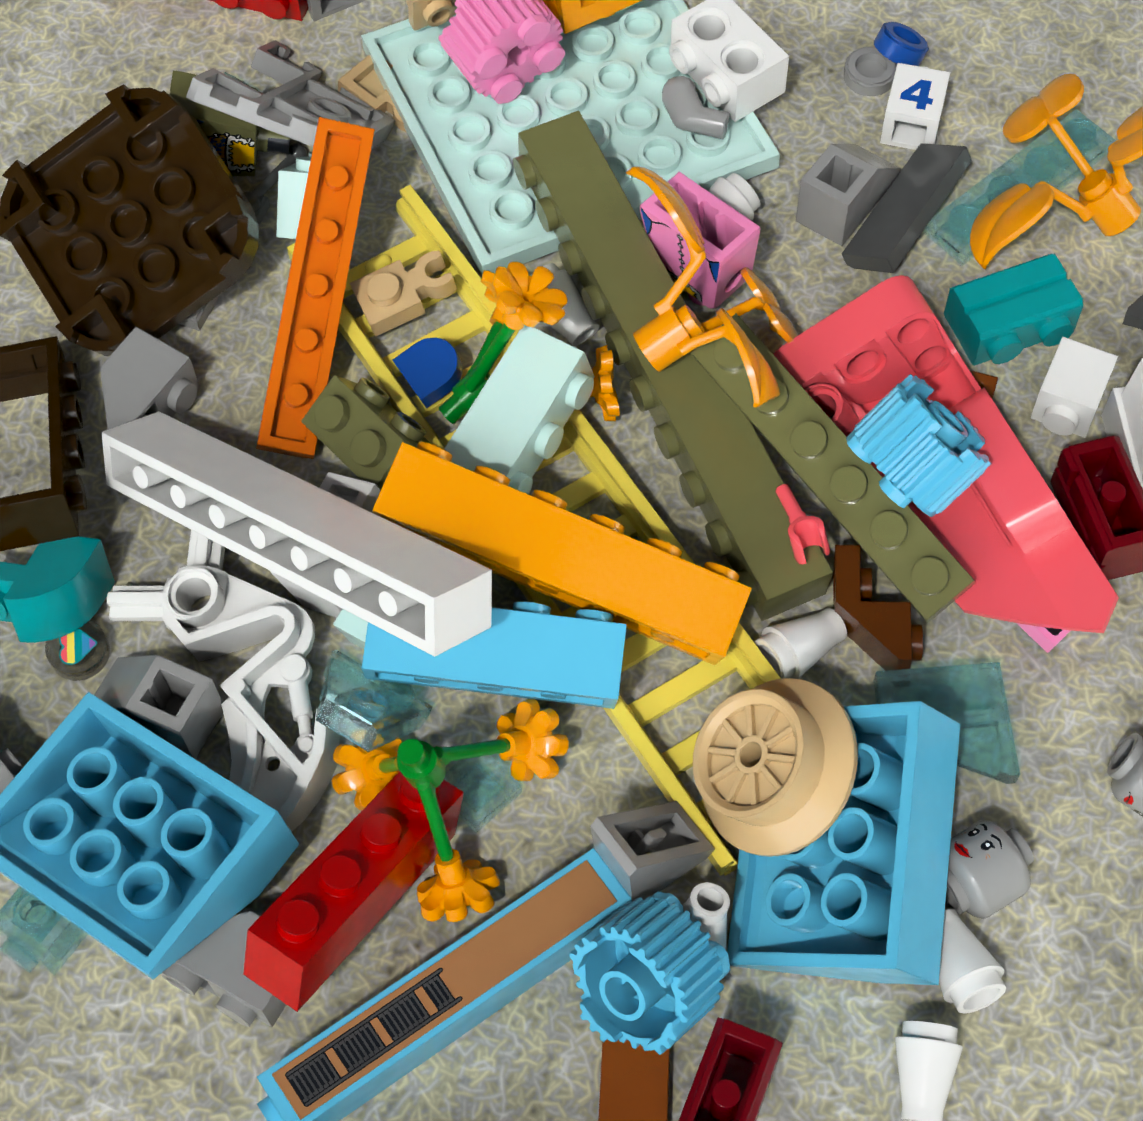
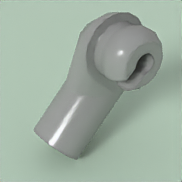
(688, 112)

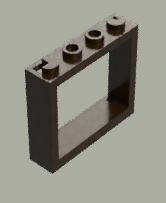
(53, 512)

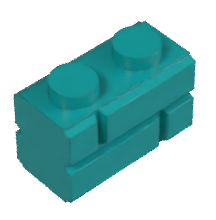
(1014, 310)

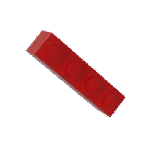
(345, 891)

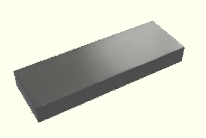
(906, 207)

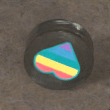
(79, 652)

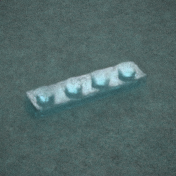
(1039, 161)

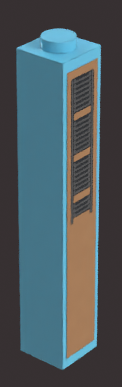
(442, 997)

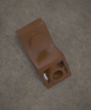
(876, 627)

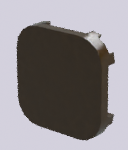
(129, 221)

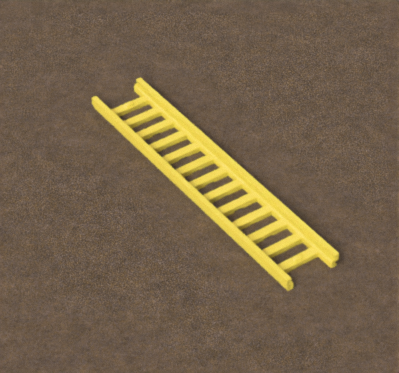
(604, 477)

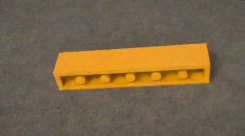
(562, 553)

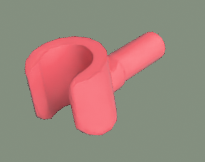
(803, 529)

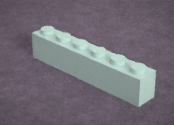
(514, 420)

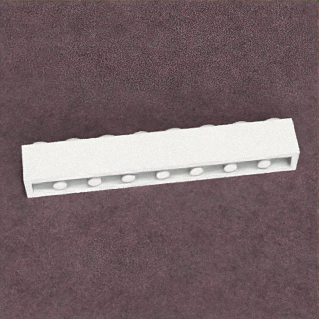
(301, 532)

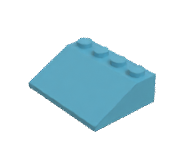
(135, 837)
(875, 884)

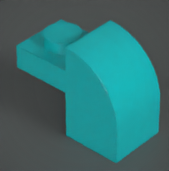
(55, 588)

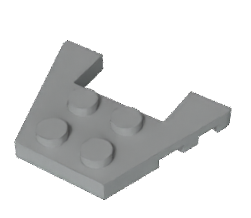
(292, 107)

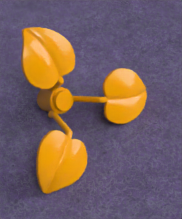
(1102, 194)
(679, 331)

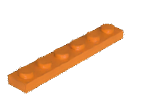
(315, 285)

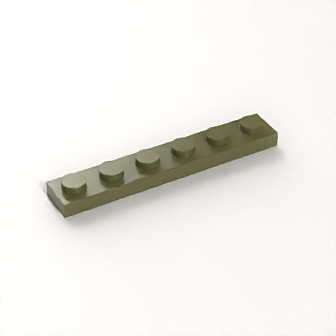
(841, 480)

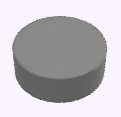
(869, 72)

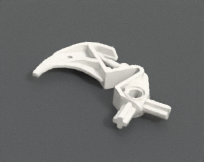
(231, 621)

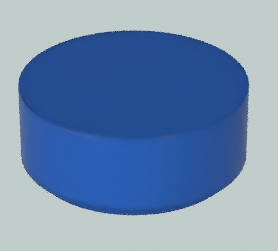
(901, 44)

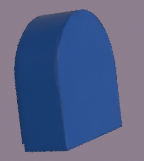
(430, 368)

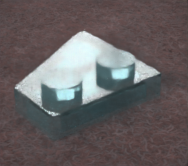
(971, 697)
(367, 709)

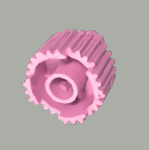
(503, 44)

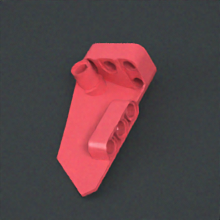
(1007, 522)

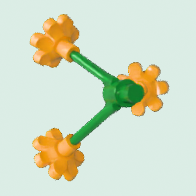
(523, 302)
(523, 739)

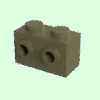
(361, 427)

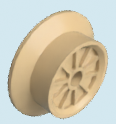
(776, 766)

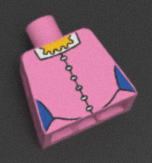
(728, 239)

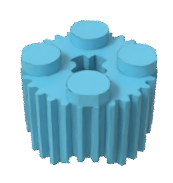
(919, 447)
(648, 973)

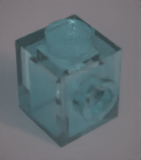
(36, 933)

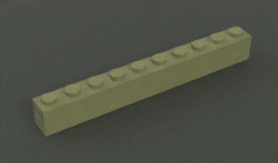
(696, 421)

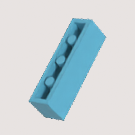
(519, 656)

